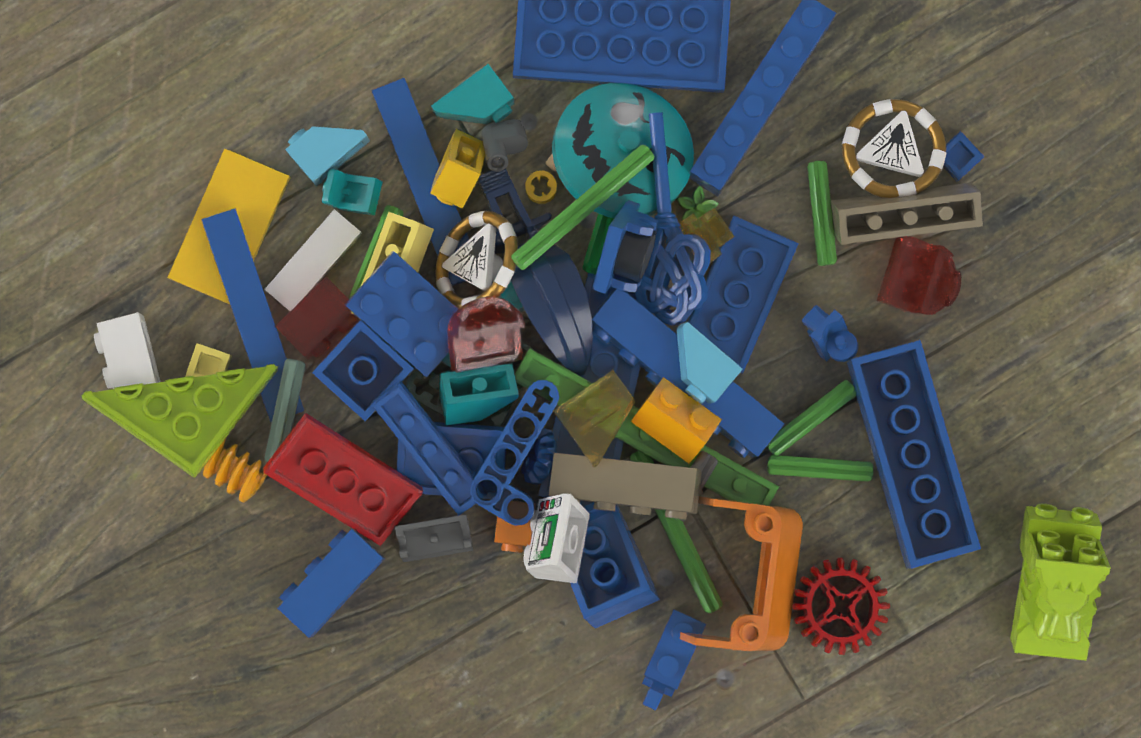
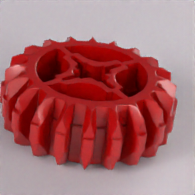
(864, 588)

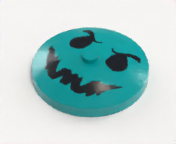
(604, 129)

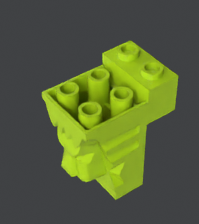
(1058, 581)

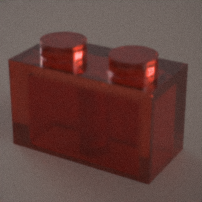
(317, 320)

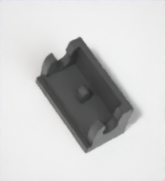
(434, 538)

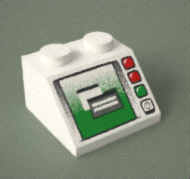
(557, 539)

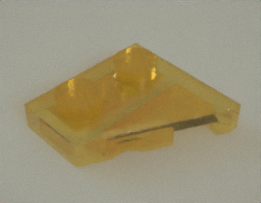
(596, 415)

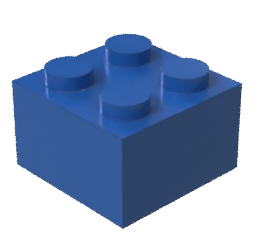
(362, 369)

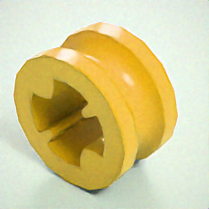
(551, 184)

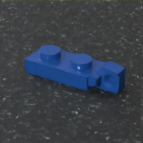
(670, 658)

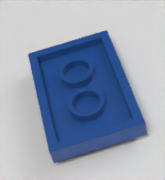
(405, 312)
(470, 442)

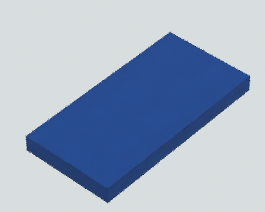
(743, 288)

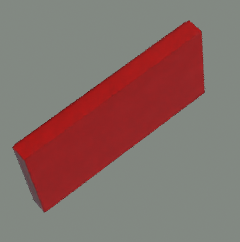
(342, 479)

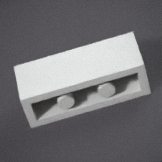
(126, 351)

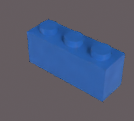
(330, 582)

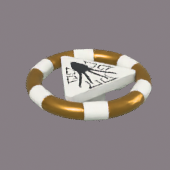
(894, 148)
(476, 258)

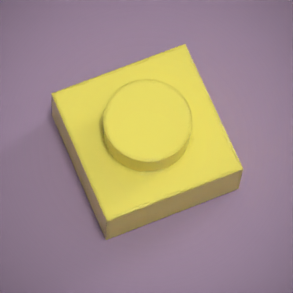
(207, 361)

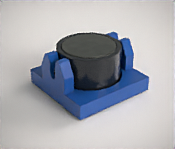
(626, 250)

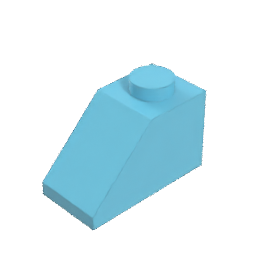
(324, 149)
(703, 365)

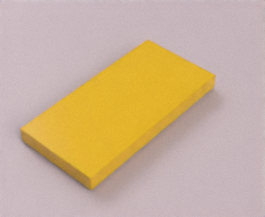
(234, 184)

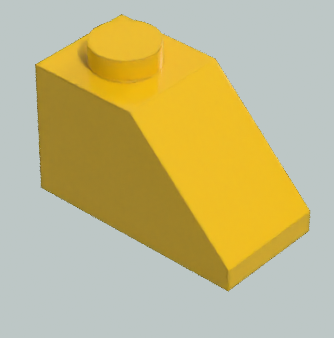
(459, 169)

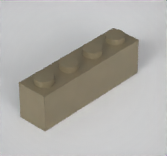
(926, 212)
(627, 484)

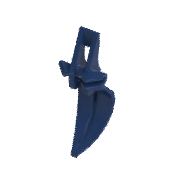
(549, 286)

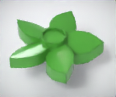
(696, 204)

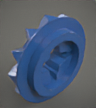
(540, 458)

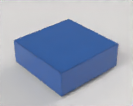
(961, 156)

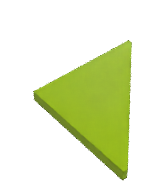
(184, 415)

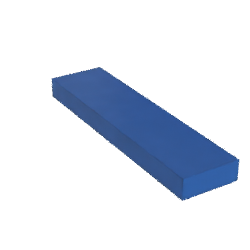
(428, 446)

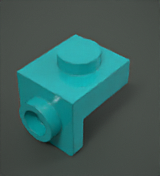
(351, 192)

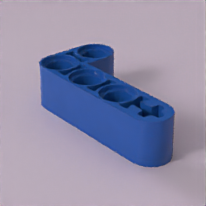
(521, 447)

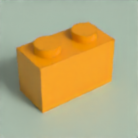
(676, 420)

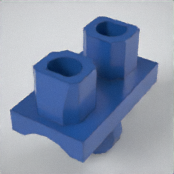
(830, 335)

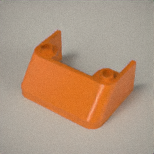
(781, 539)

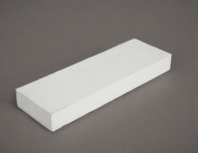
(313, 260)

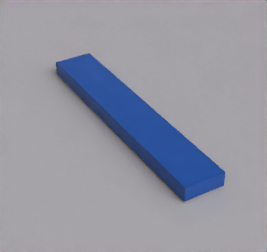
(417, 161)
(247, 300)

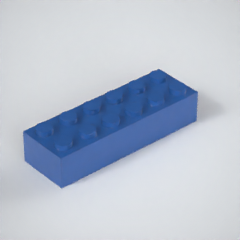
(913, 455)

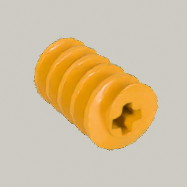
(236, 471)

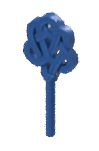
(675, 258)

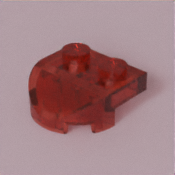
(919, 277)
(484, 334)

